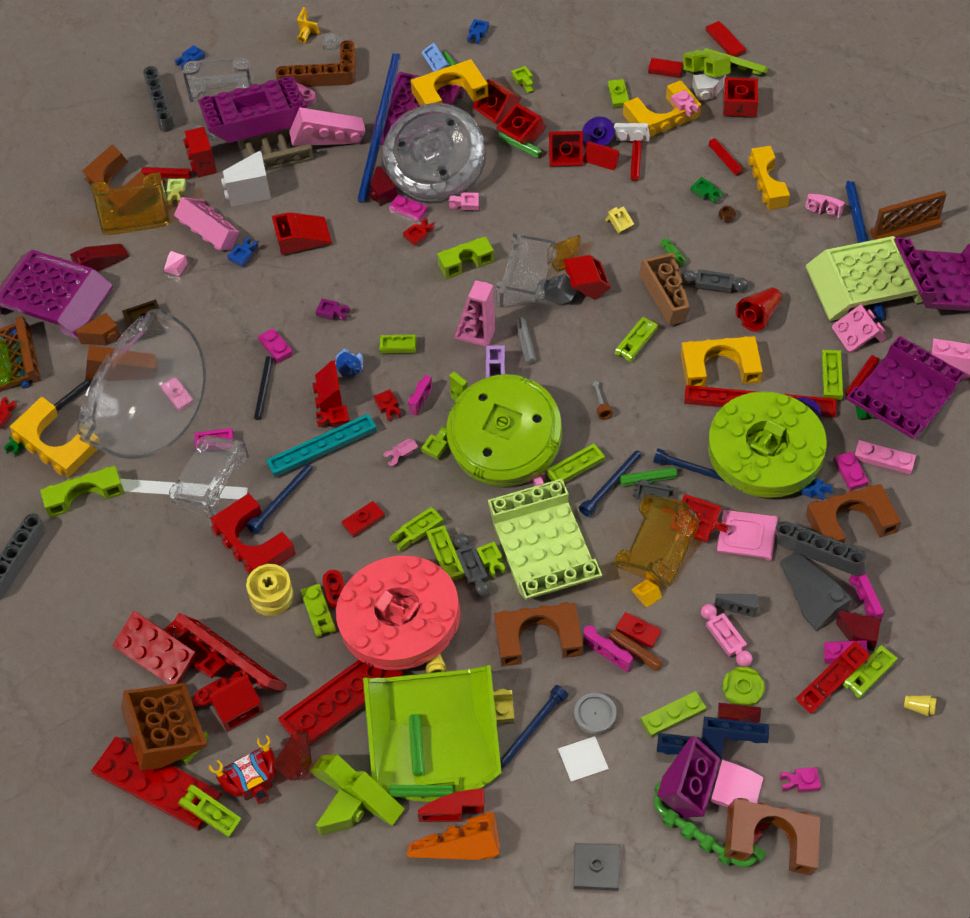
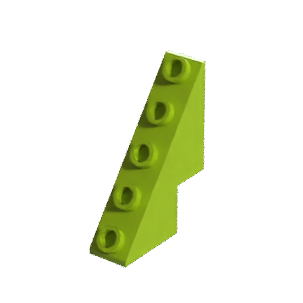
(339, 775)

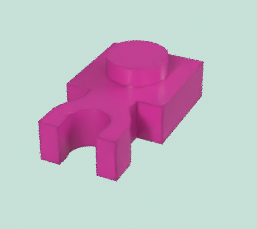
(804, 779)

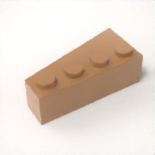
(665, 286)

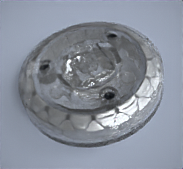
(434, 153)

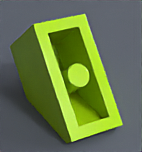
(340, 814)

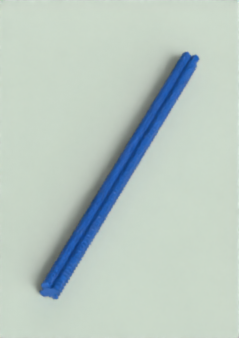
(379, 127)
(861, 234)

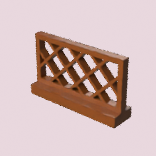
(913, 224)
(27, 350)

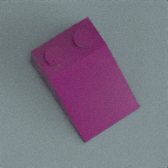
(690, 779)

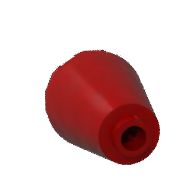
(758, 308)

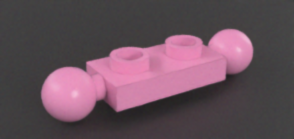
(726, 635)

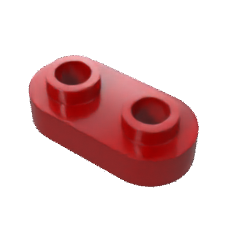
(333, 590)

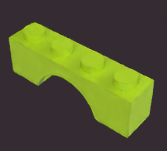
(60, 496)

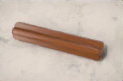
(635, 650)

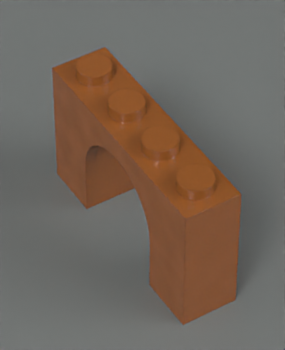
(106, 166)
(869, 501)
(560, 618)
(800, 828)

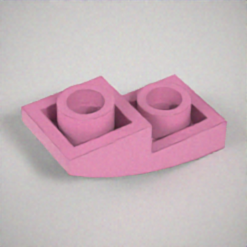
(819, 203)

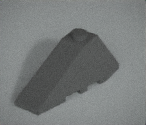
(815, 591)

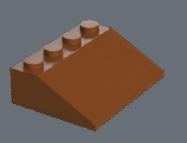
(162, 724)

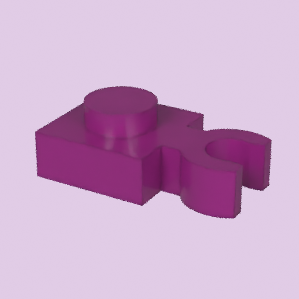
(329, 309)

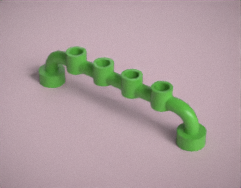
(707, 842)

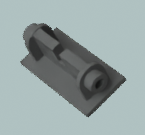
(645, 487)

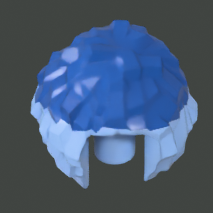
(348, 363)

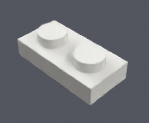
(631, 131)

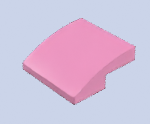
(736, 783)

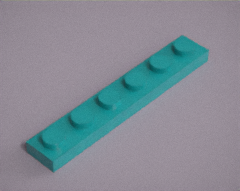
(321, 445)

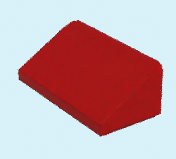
(601, 156)

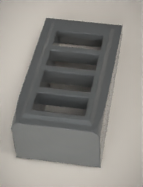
(738, 603)

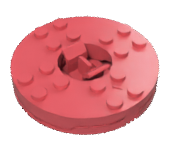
(398, 612)

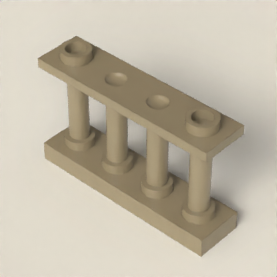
(278, 159)

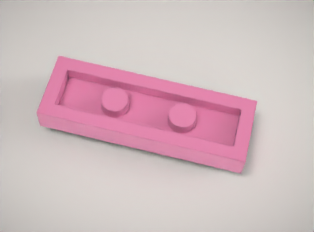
(885, 457)

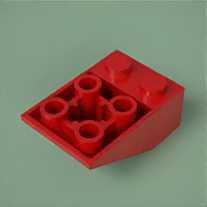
(300, 232)

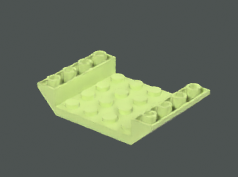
(860, 275)
(542, 540)

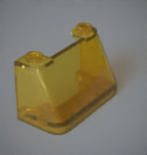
(131, 207)
(661, 540)

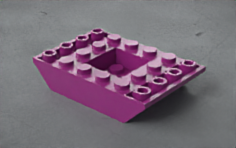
(252, 109)

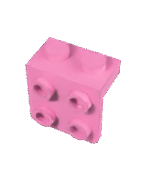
(858, 328)

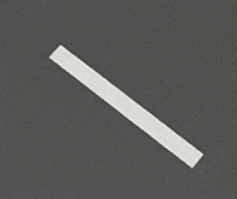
(158, 487)

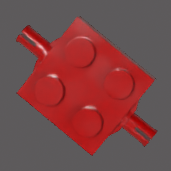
(707, 515)

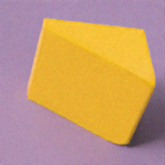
(647, 592)

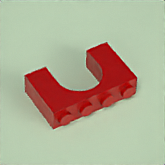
(233, 520)

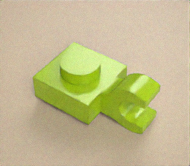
(523, 76)
(436, 444)

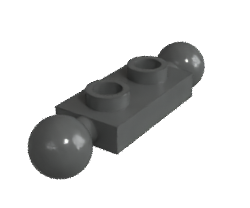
(714, 281)
(472, 565)

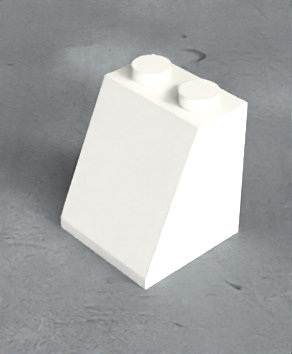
(246, 181)

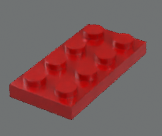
(155, 649)

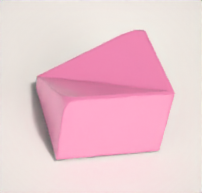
(175, 263)

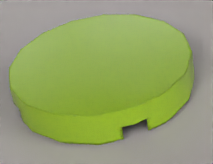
(743, 686)

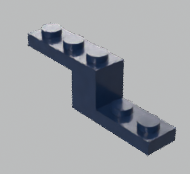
(713, 735)

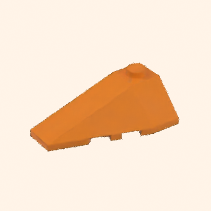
(470, 842)

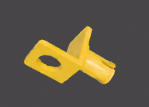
(306, 27)

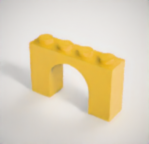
(461, 74)
(637, 112)
(740, 350)
(28, 428)

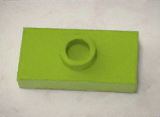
(617, 92)
(398, 343)
(457, 385)

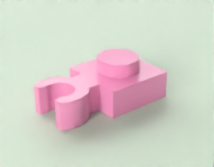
(684, 101)

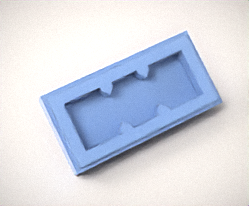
(434, 57)

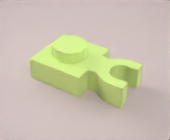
(175, 190)

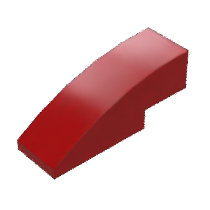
(453, 806)

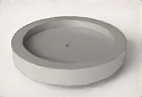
(595, 713)

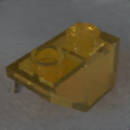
(566, 249)

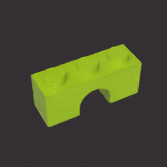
(712, 63)
(477, 251)

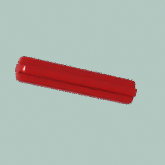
(724, 155)
(635, 161)
(168, 172)
(866, 370)

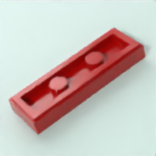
(725, 39)

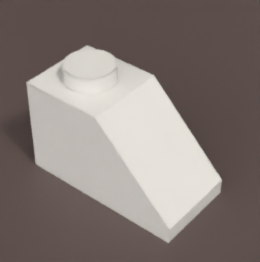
(707, 87)

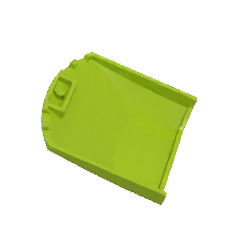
(455, 729)

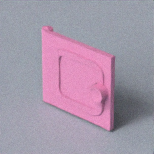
(750, 536)

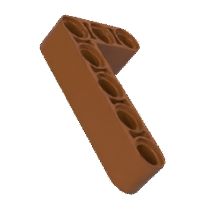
(324, 74)

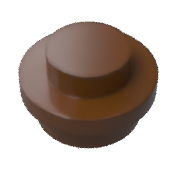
(727, 214)

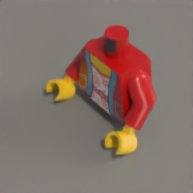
(249, 775)

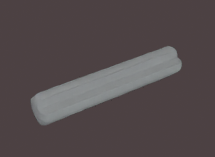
(525, 340)

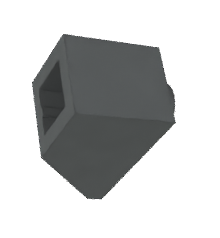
(559, 289)

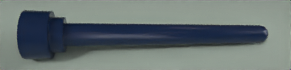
(662, 457)
(588, 507)
(256, 524)
(556, 696)

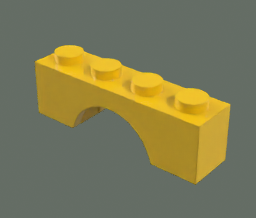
(773, 192)

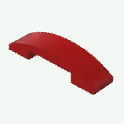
(205, 661)
(832, 677)

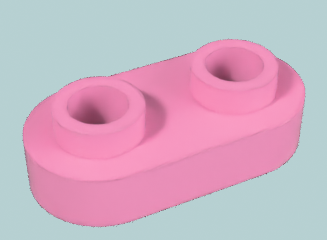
(307, 94)

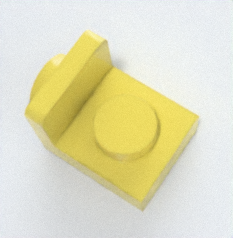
(619, 219)
(503, 706)

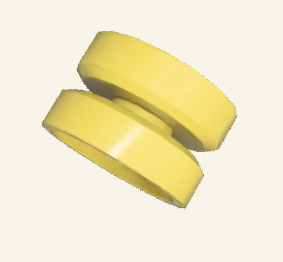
(270, 589)

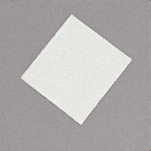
(583, 758)

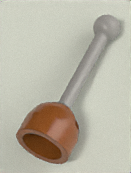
(604, 410)

